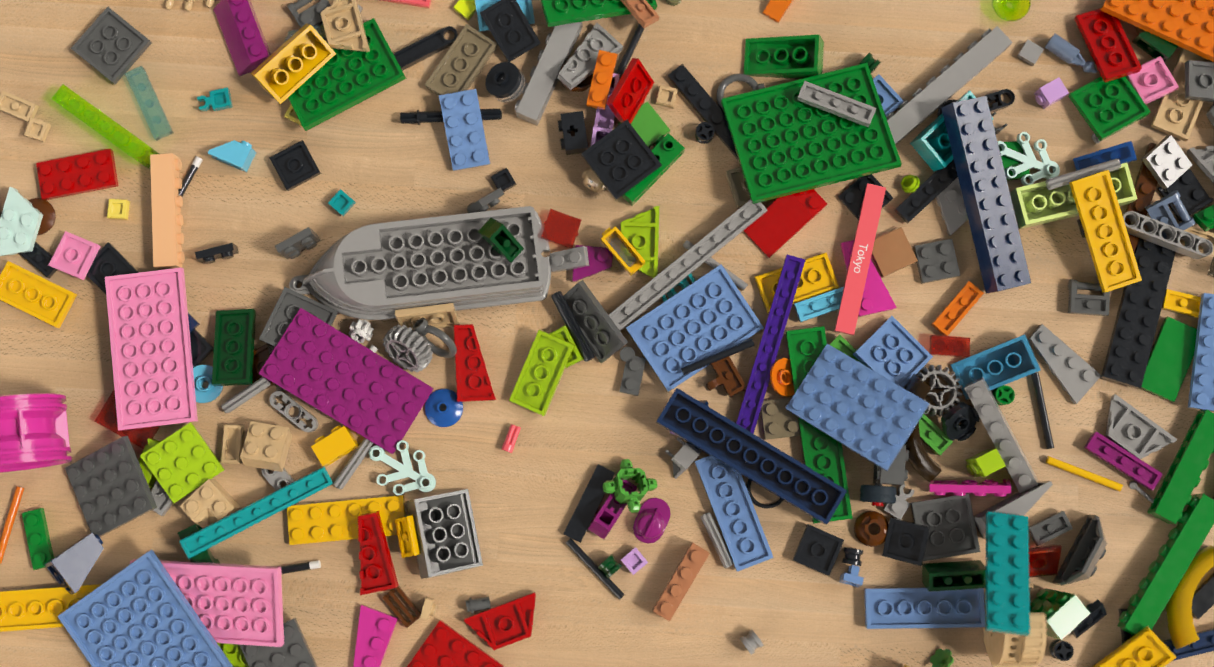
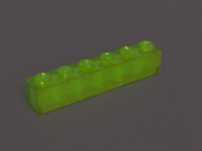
(104, 125)

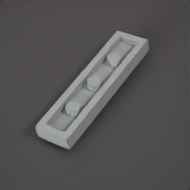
(836, 104)

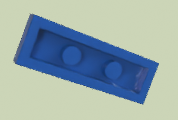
(1124, 152)

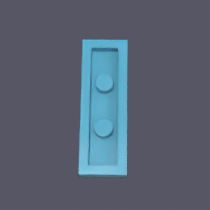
(819, 305)

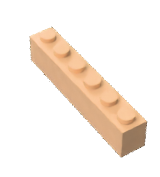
(166, 211)

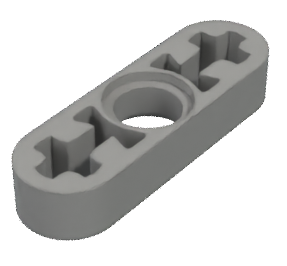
(286, 399)

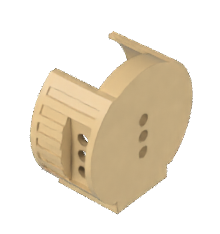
(1017, 650)

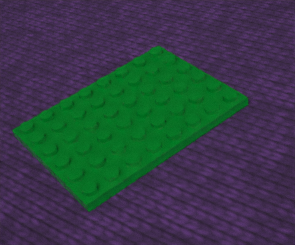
(799, 147)

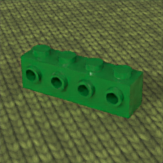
(667, 151)

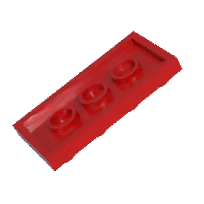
(1108, 44)
(77, 174)

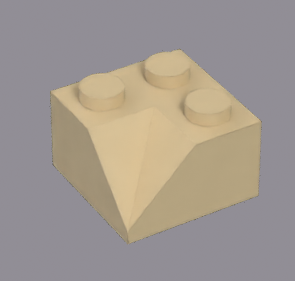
(209, 504)

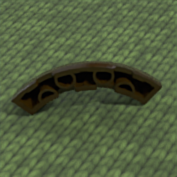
(917, 454)

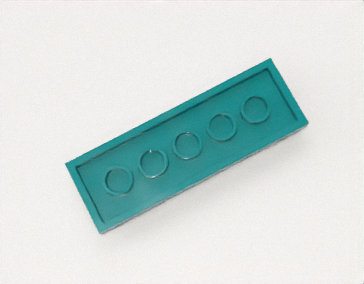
(1007, 574)

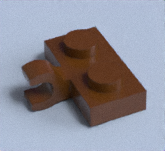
(727, 376)

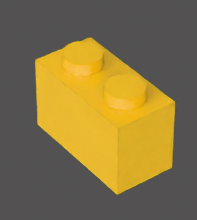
(335, 445)

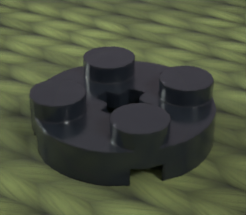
(968, 418)

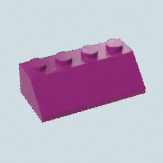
(242, 34)

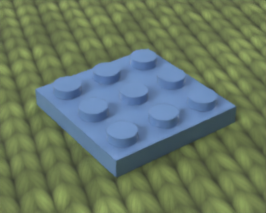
(893, 353)

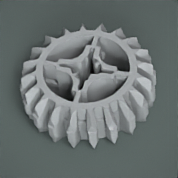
(407, 348)
(934, 381)

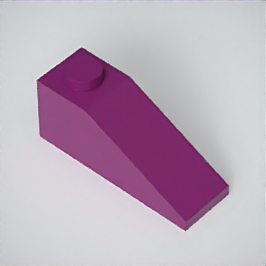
(610, 512)

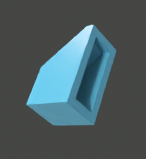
(234, 154)

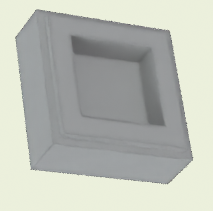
(1030, 52)

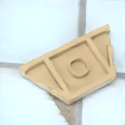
(345, 26)

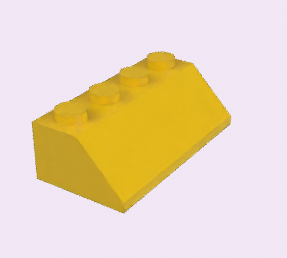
(293, 63)

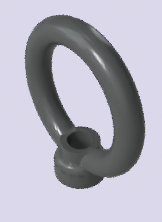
(732, 78)
(423, 327)

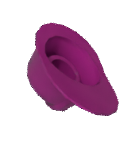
(651, 520)

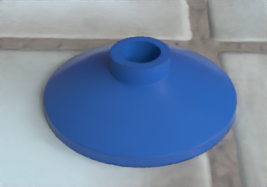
(450, 415)

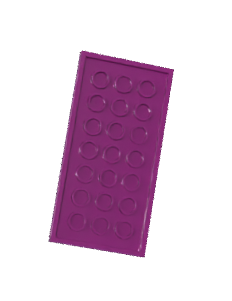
(346, 380)

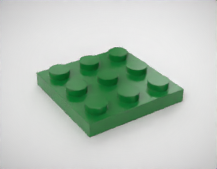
(1109, 106)

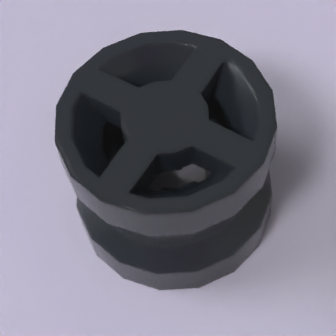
(704, 129)
(852, 556)
(1064, 653)

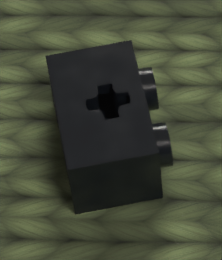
(569, 122)

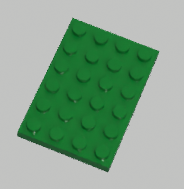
(347, 80)

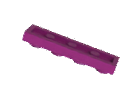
(1123, 460)

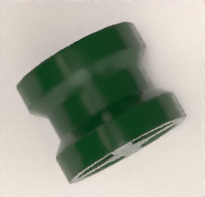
(872, 63)
(609, 566)

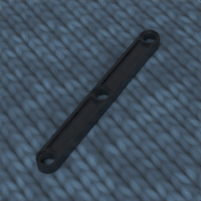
(424, 48)

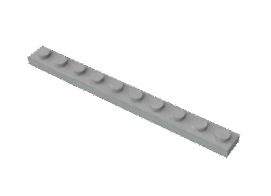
(686, 264)

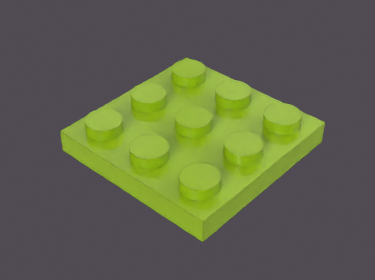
(182, 462)

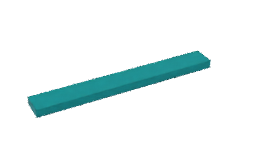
(255, 512)

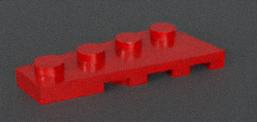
(471, 372)

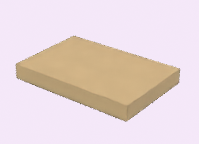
(436, 315)

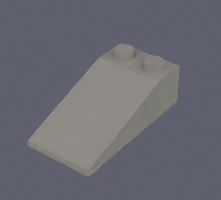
(1016, 504)

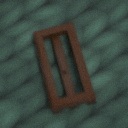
(400, 604)

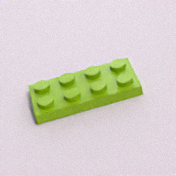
(541, 372)

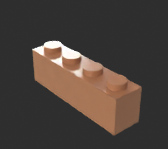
(680, 581)

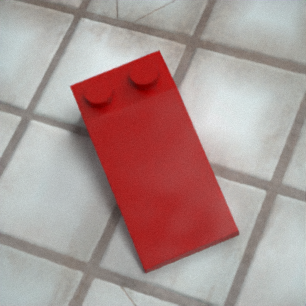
(784, 220)

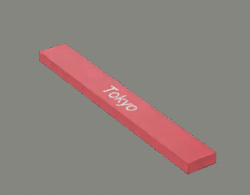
(860, 259)

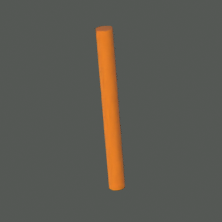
(10, 520)

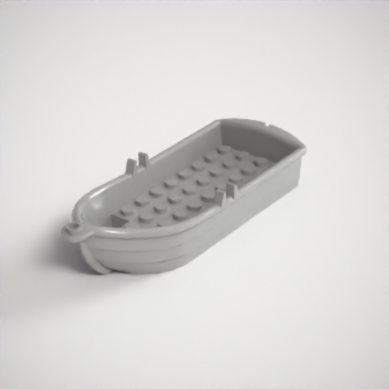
(429, 265)

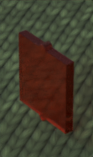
(561, 228)

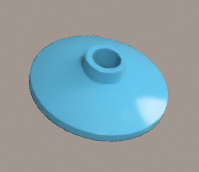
(205, 395)

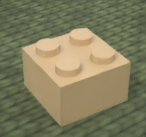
(266, 446)

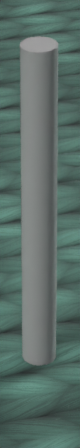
(711, 262)

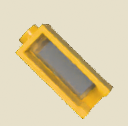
(622, 250)

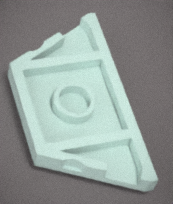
(18, 224)

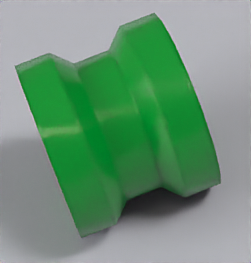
(1006, 397)

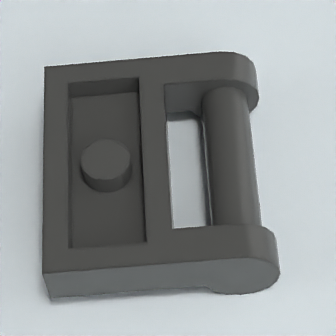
(311, 15)
(1087, 304)

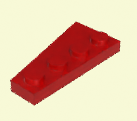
(376, 562)

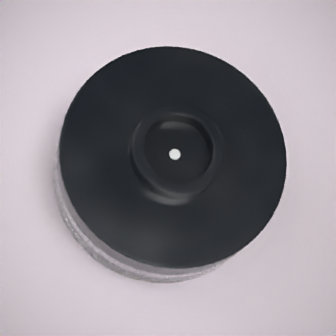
(505, 82)

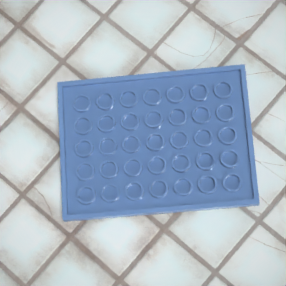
(141, 622)

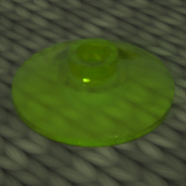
(1017, 12)

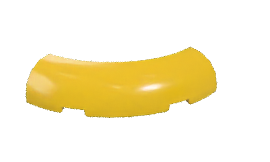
(1180, 604)

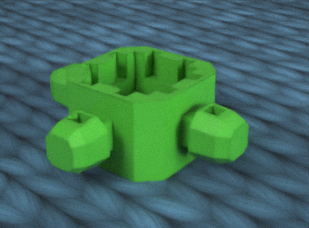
(622, 496)

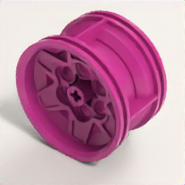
(33, 432)

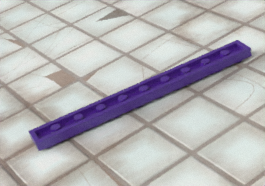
(770, 342)

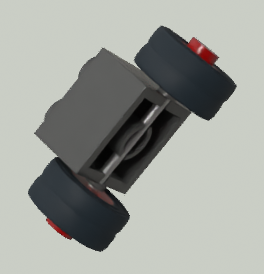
(894, 476)

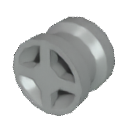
(751, 642)

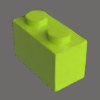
(985, 463)

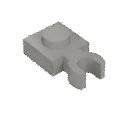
(899, 508)

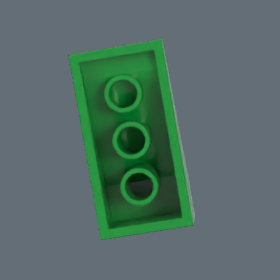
(784, 56)

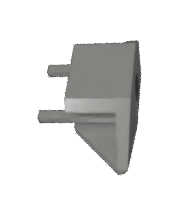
(683, 457)

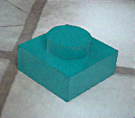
(341, 202)

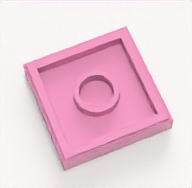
(1153, 80)
(74, 255)

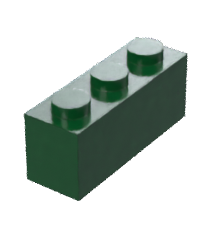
(954, 575)

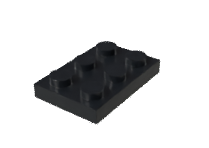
(510, 28)

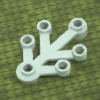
(1029, 160)
(405, 470)

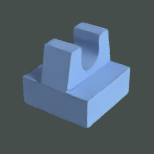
(851, 577)

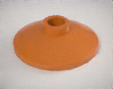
(781, 377)

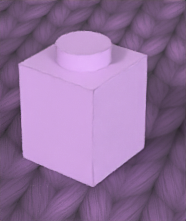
(1051, 93)

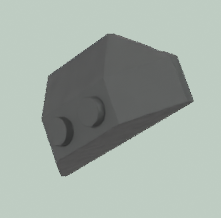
(1084, 553)

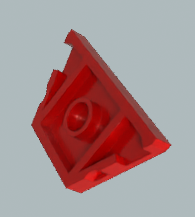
(506, 622)

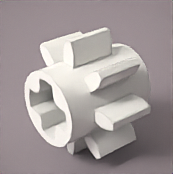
(361, 331)

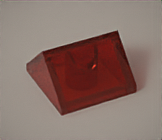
(1044, 560)

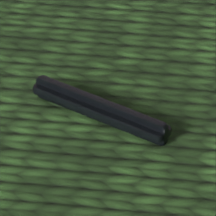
(572, 326)

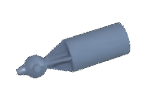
(1068, 53)

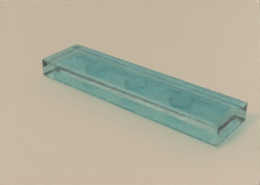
(149, 103)

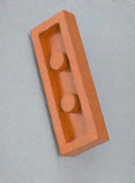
(602, 79)
(957, 308)

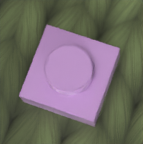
(634, 561)

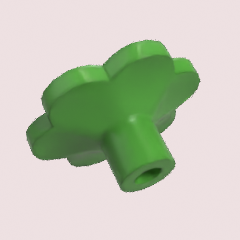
(942, 658)

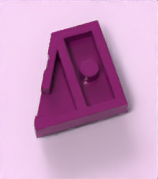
(599, 260)

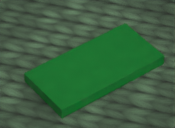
(1169, 359)

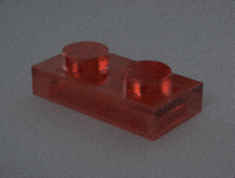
(949, 346)

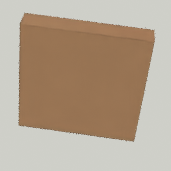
(892, 252)

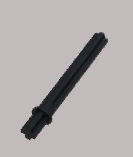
(436, 116)

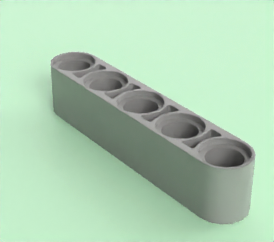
(1173, 236)

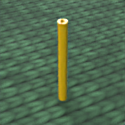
(1083, 473)

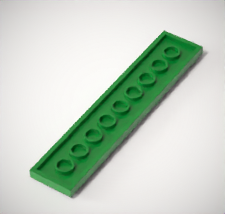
(819, 450)

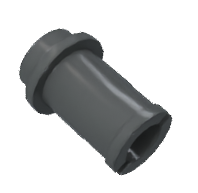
(478, 604)

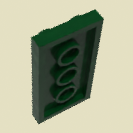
(233, 347)

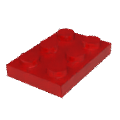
(630, 91)

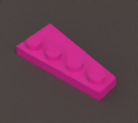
(940, 487)

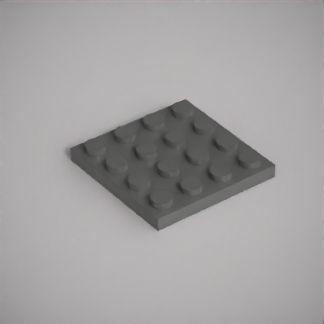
(110, 487)

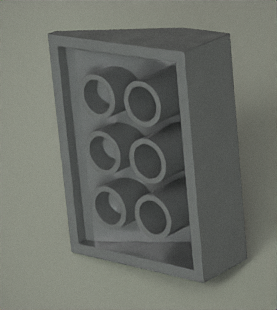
(445, 533)

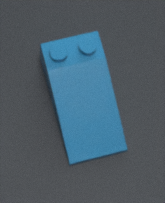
(998, 364)

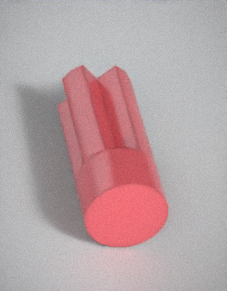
(511, 438)

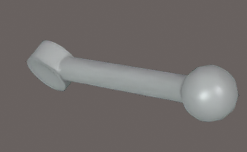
(1133, 485)

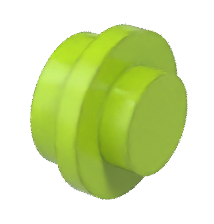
(910, 183)

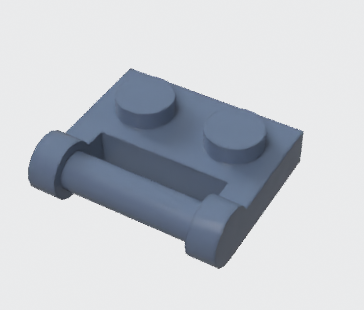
(1160, 211)

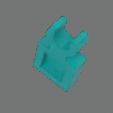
(218, 100)

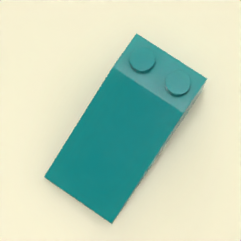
(934, 143)

